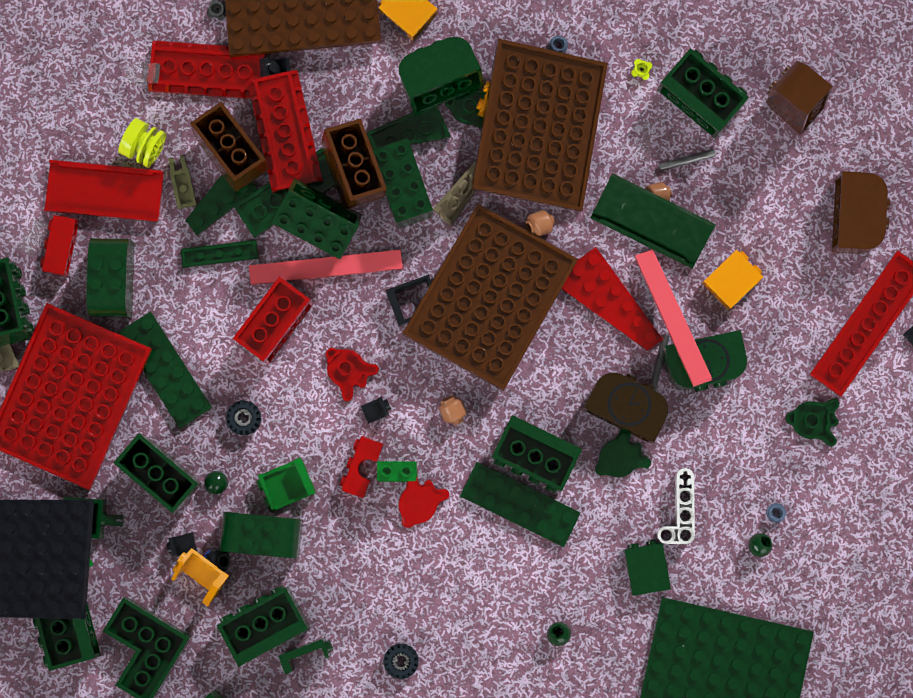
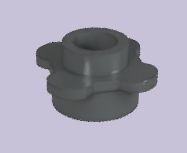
(214, 4)

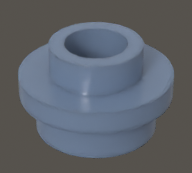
(558, 39)
(782, 513)

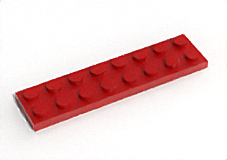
(866, 325)

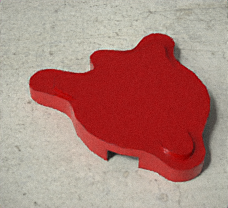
(348, 369)
(419, 502)

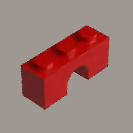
(365, 450)

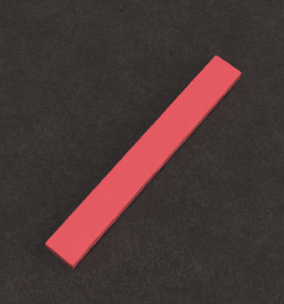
(326, 267)
(673, 318)

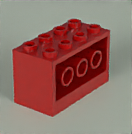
(273, 320)

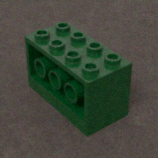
(696, 103)
(403, 183)
(317, 218)
(13, 309)
(548, 448)
(76, 632)
(259, 638)

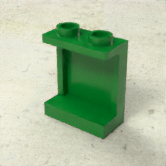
(396, 471)
(286, 484)

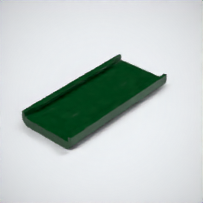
(652, 221)

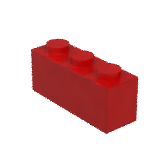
(59, 245)

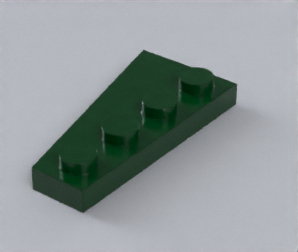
(417, 128)
(216, 204)

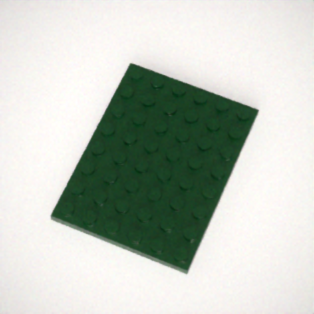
(723, 655)

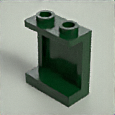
(647, 568)
(286, 657)

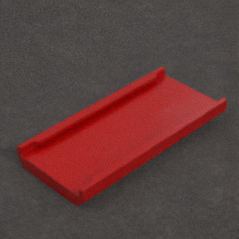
(203, 70)
(284, 130)
(104, 191)

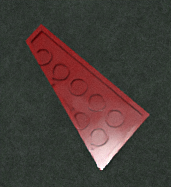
(602, 292)

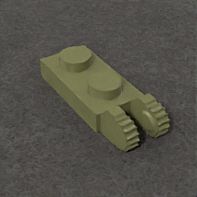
(182, 184)

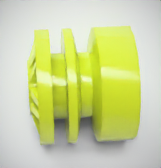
(141, 142)

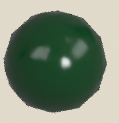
(215, 482)
(760, 545)
(562, 637)

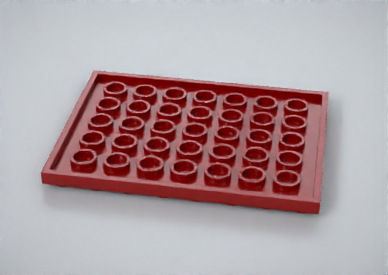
(69, 395)

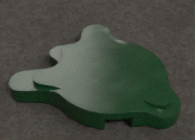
(464, 108)
(814, 420)
(621, 457)

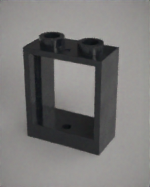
(393, 300)

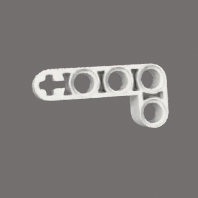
(681, 525)

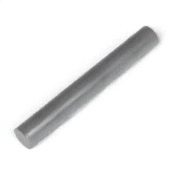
(687, 160)
(659, 362)

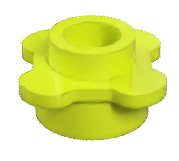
(641, 64)

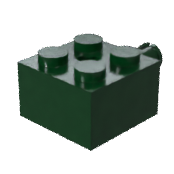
(101, 518)

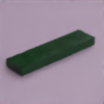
(219, 254)

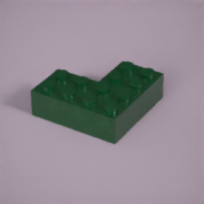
(156, 647)

